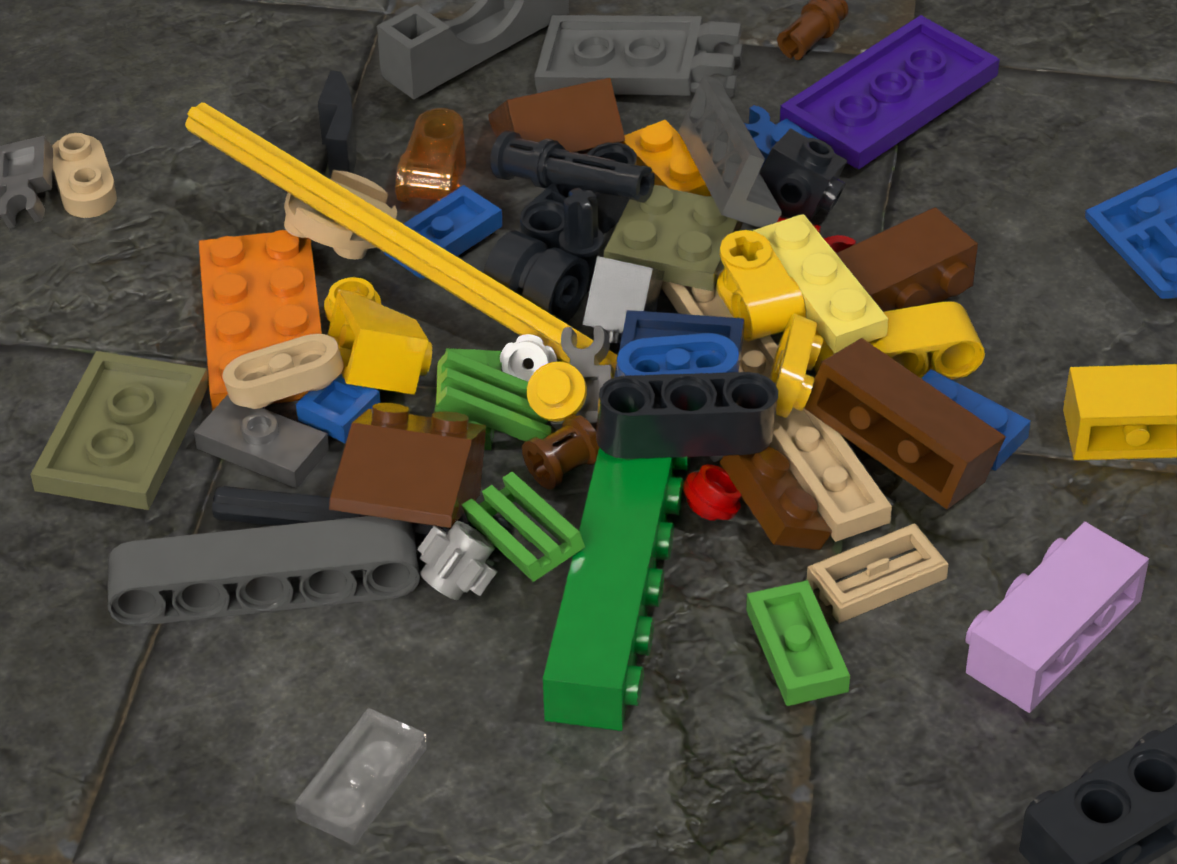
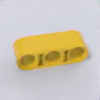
(928, 338)

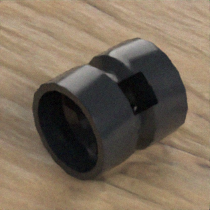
(539, 274)

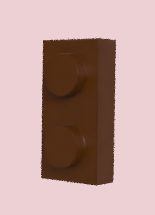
(777, 499)

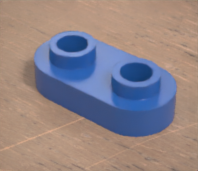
(678, 355)

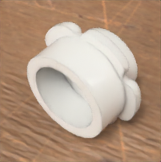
(526, 347)

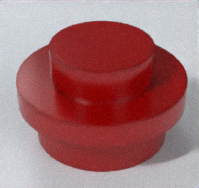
(712, 493)

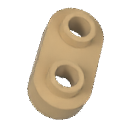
(83, 176)
(283, 370)

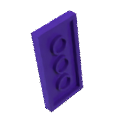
(890, 90)

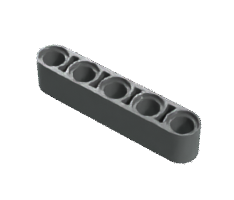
(261, 570)

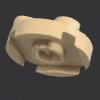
(309, 223)

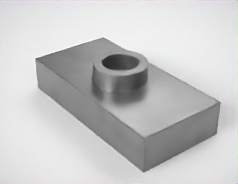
(262, 442)

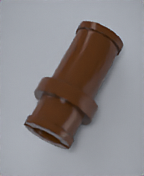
(817, 21)

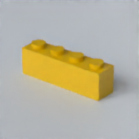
(1122, 411)

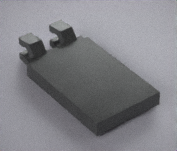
(638, 53)

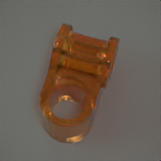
(433, 157)

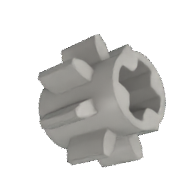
(457, 560)

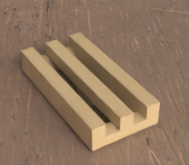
(883, 579)

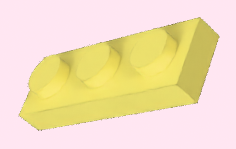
(828, 287)

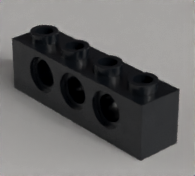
(1112, 813)

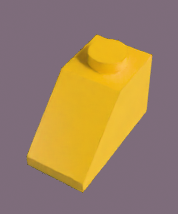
(378, 344)

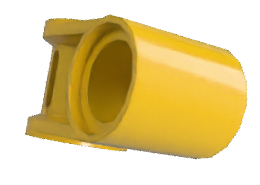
(757, 285)

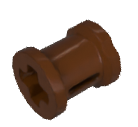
(561, 451)

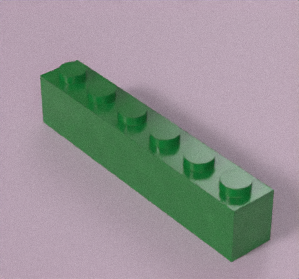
(609, 591)

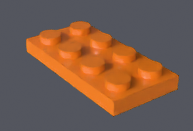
(255, 297)

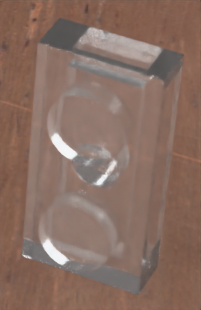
(361, 776)

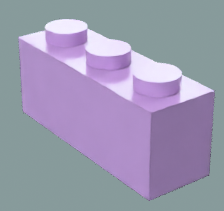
(1055, 615)

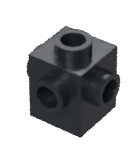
(803, 175)

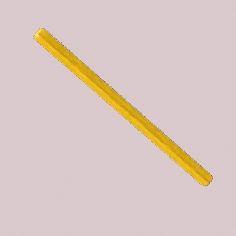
(382, 230)

